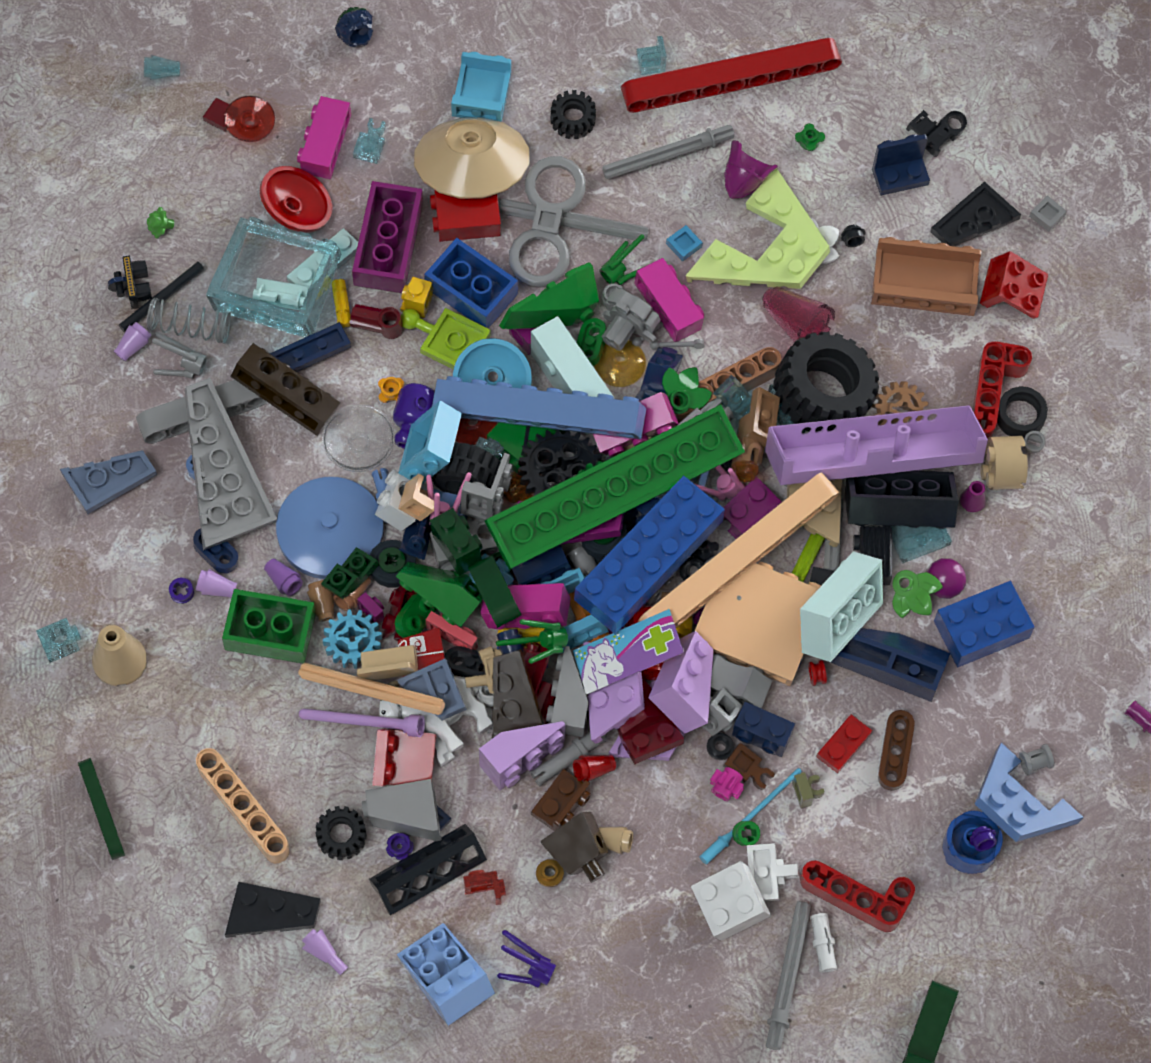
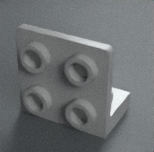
(484, 502)

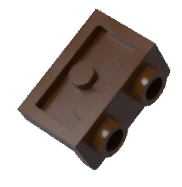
(561, 800)

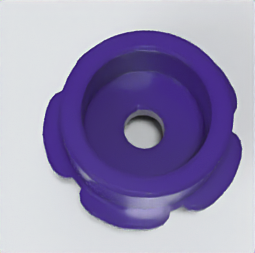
(983, 838)
(396, 839)

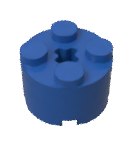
(960, 852)

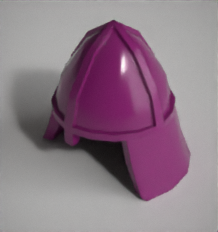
(744, 172)

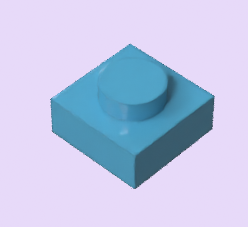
(684, 243)

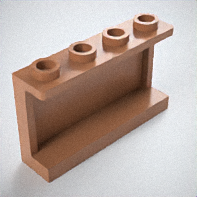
(926, 276)

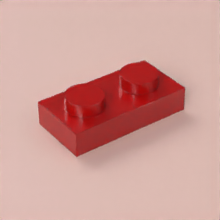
(844, 743)

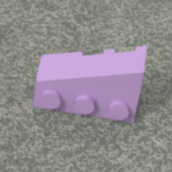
(685, 684)

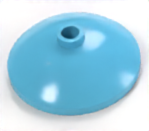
(493, 356)

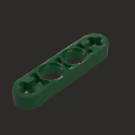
(101, 809)

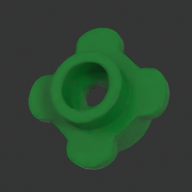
(807, 143)

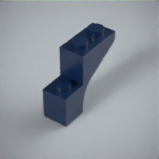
(657, 366)

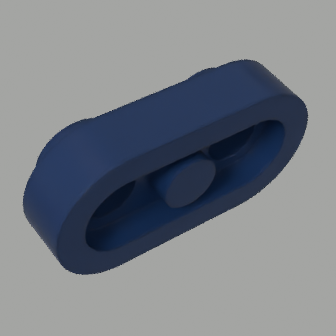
(216, 554)

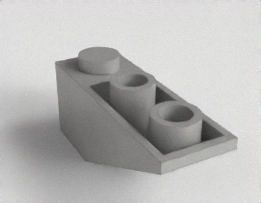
(570, 699)

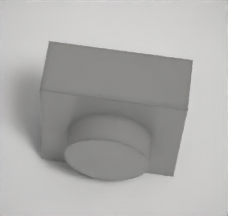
(1047, 213)

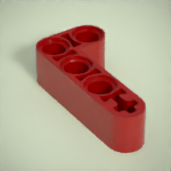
(996, 370)
(856, 890)

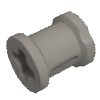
(1036, 759)

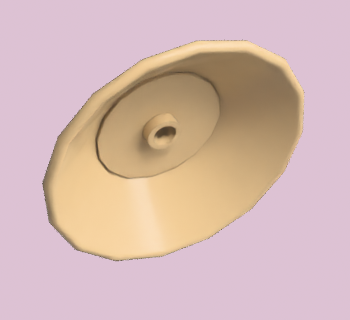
(471, 157)

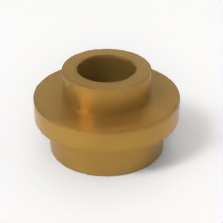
(549, 881)

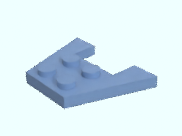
(1014, 807)

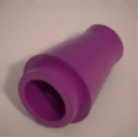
(973, 497)

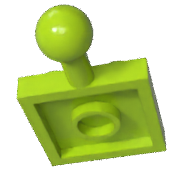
(447, 337)

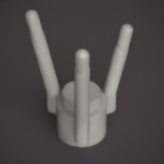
(192, 361)

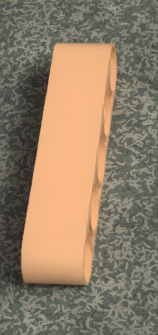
(237, 793)

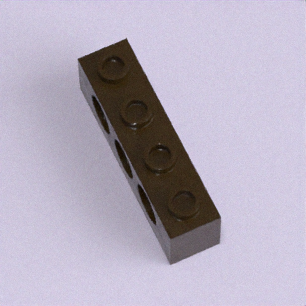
(272, 389)

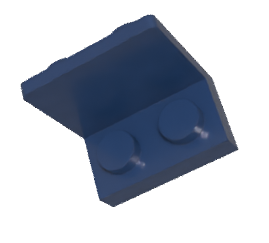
(900, 165)

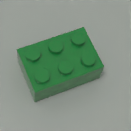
(269, 626)

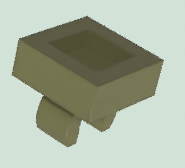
(804, 791)

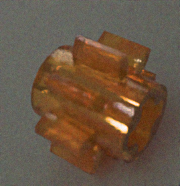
(516, 491)

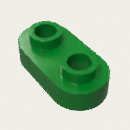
(592, 344)
(413, 612)

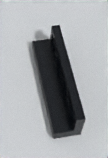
(424, 860)

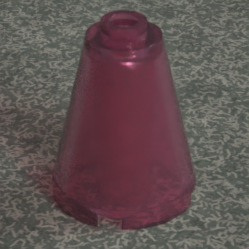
(797, 313)

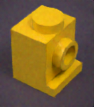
(417, 296)

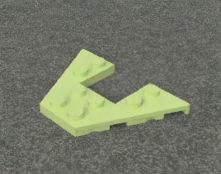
(786, 261)

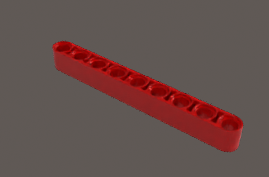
(731, 75)

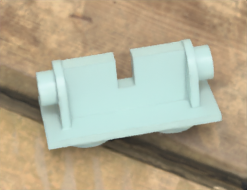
(280, 293)

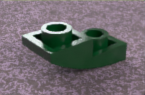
(352, 573)

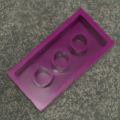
(387, 237)

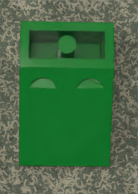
(442, 589)

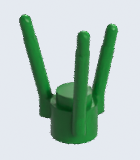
(614, 269)
(553, 638)

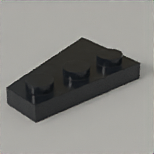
(974, 216)
(268, 909)

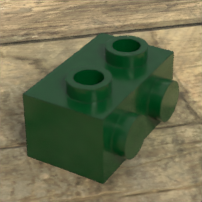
(456, 541)

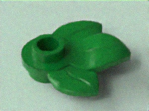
(685, 388)

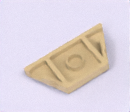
(827, 520)

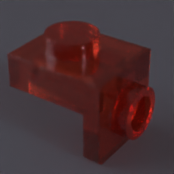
(479, 881)

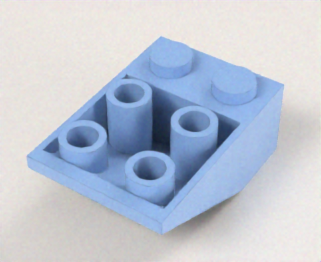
(446, 974)

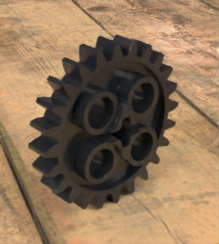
(560, 466)

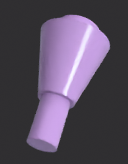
(319, 946)

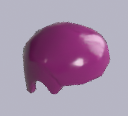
(950, 575)

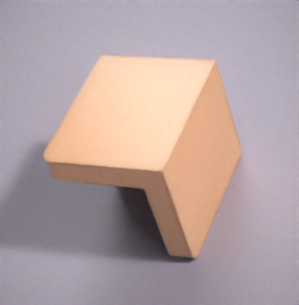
(416, 500)

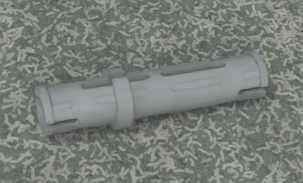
(565, 758)

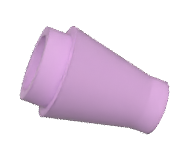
(132, 341)
(215, 584)

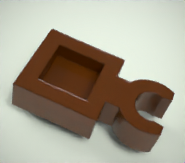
(746, 764)

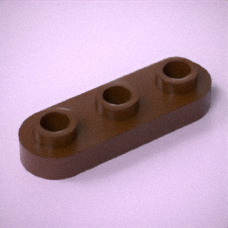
(900, 740)

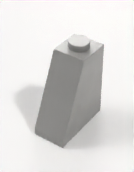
(404, 809)

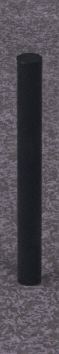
(164, 294)

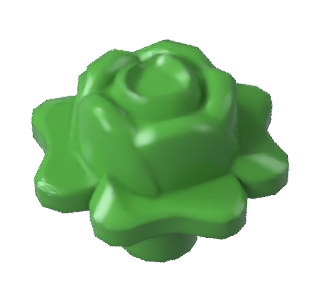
(158, 222)

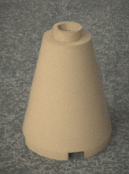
(118, 656)

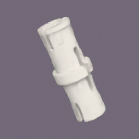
(823, 943)

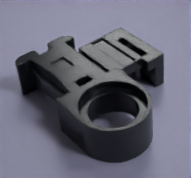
(937, 134)

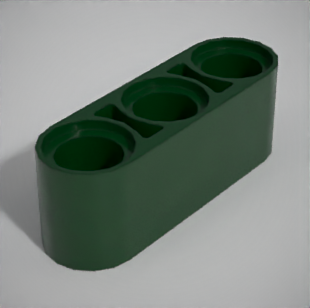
(494, 591)

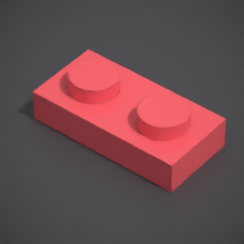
(452, 633)

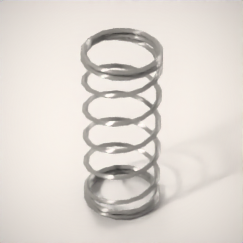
(222, 334)

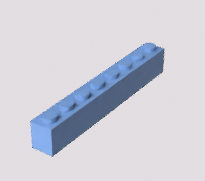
(543, 408)

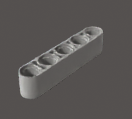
(172, 419)

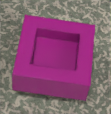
(371, 606)

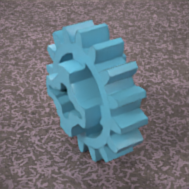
(339, 640)

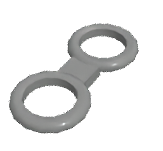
(547, 221)

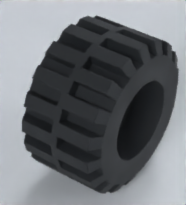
(466, 459)

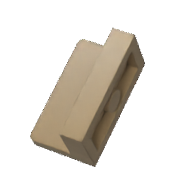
(388, 663)

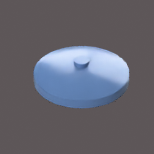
(325, 523)

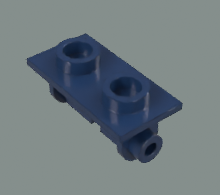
(416, 538)

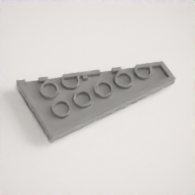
(225, 481)

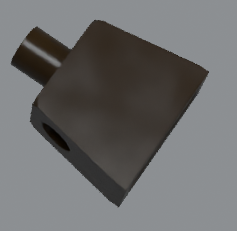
(578, 846)

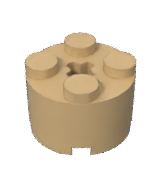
(1004, 463)

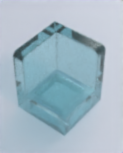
(652, 58)

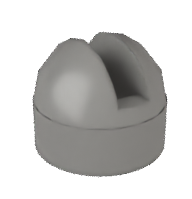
(1037, 437)

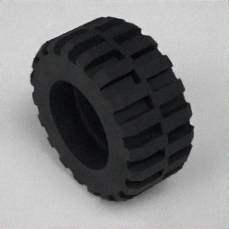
(835, 357)

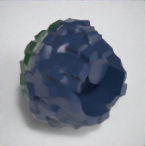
(354, 26)

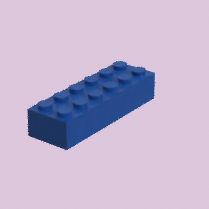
(649, 554)

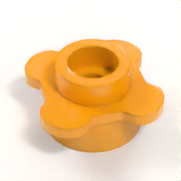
(388, 383)

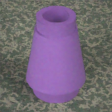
(283, 577)

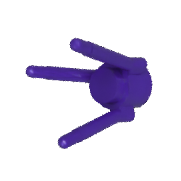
(540, 969)

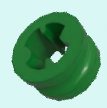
(739, 827)

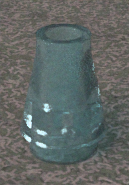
(159, 67)

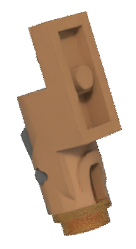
(753, 433)

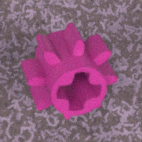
(726, 784)

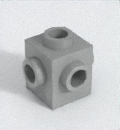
(722, 711)

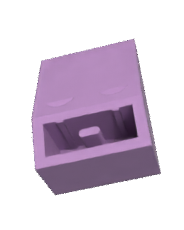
(519, 750)

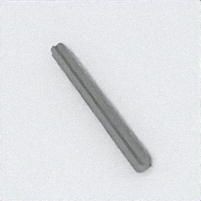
(577, 220)

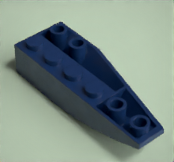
(895, 661)

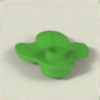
(916, 595)

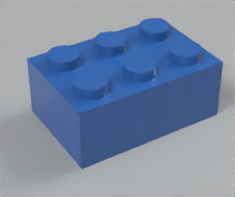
(471, 283)
(984, 624)

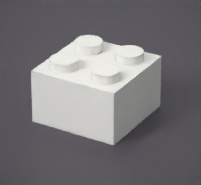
(730, 901)

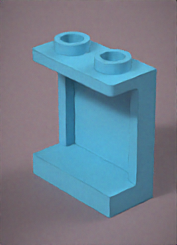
(482, 86)

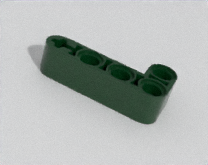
(931, 1024)

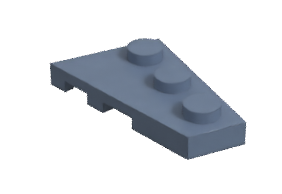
(107, 480)

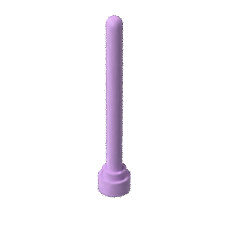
(412, 725)

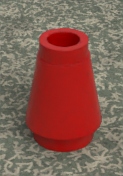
(593, 766)

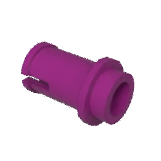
(1140, 716)

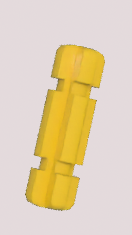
(341, 302)

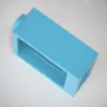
(430, 441)
(585, 628)

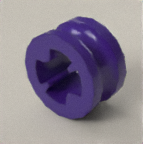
(182, 582)

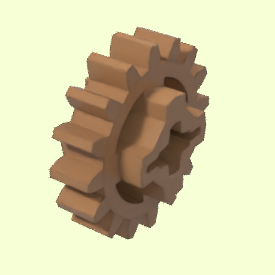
(900, 399)

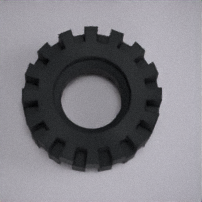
(573, 127)
(347, 848)

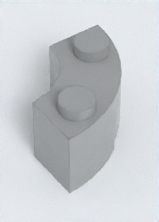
(742, 682)

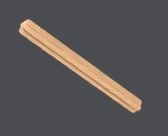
(372, 688)

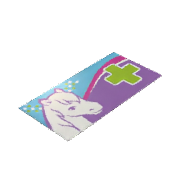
(628, 651)

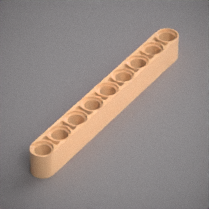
(746, 550)

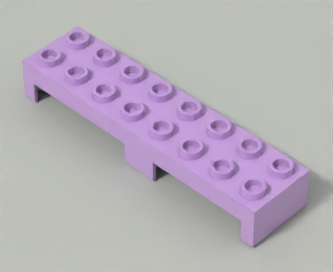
(866, 449)

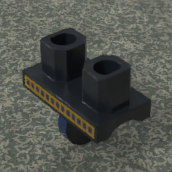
(136, 292)

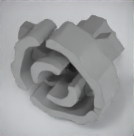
(627, 317)

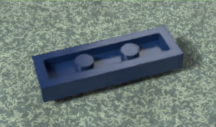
(314, 348)

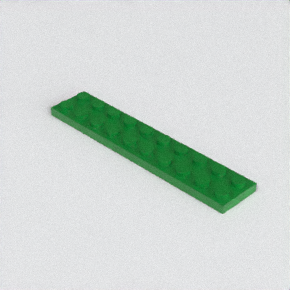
(614, 487)

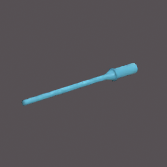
(724, 840)

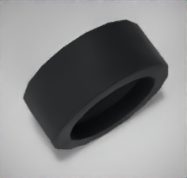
(1021, 394)

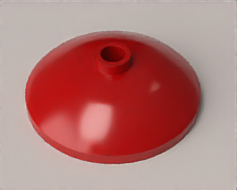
(295, 199)

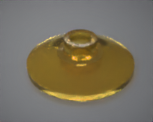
(624, 372)

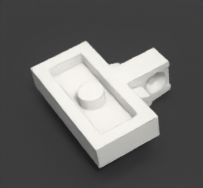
(768, 870)

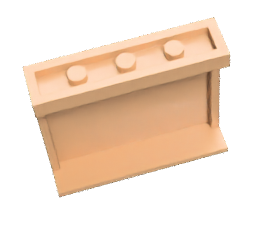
(761, 626)

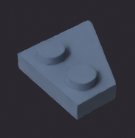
(438, 682)

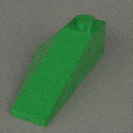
(570, 300)

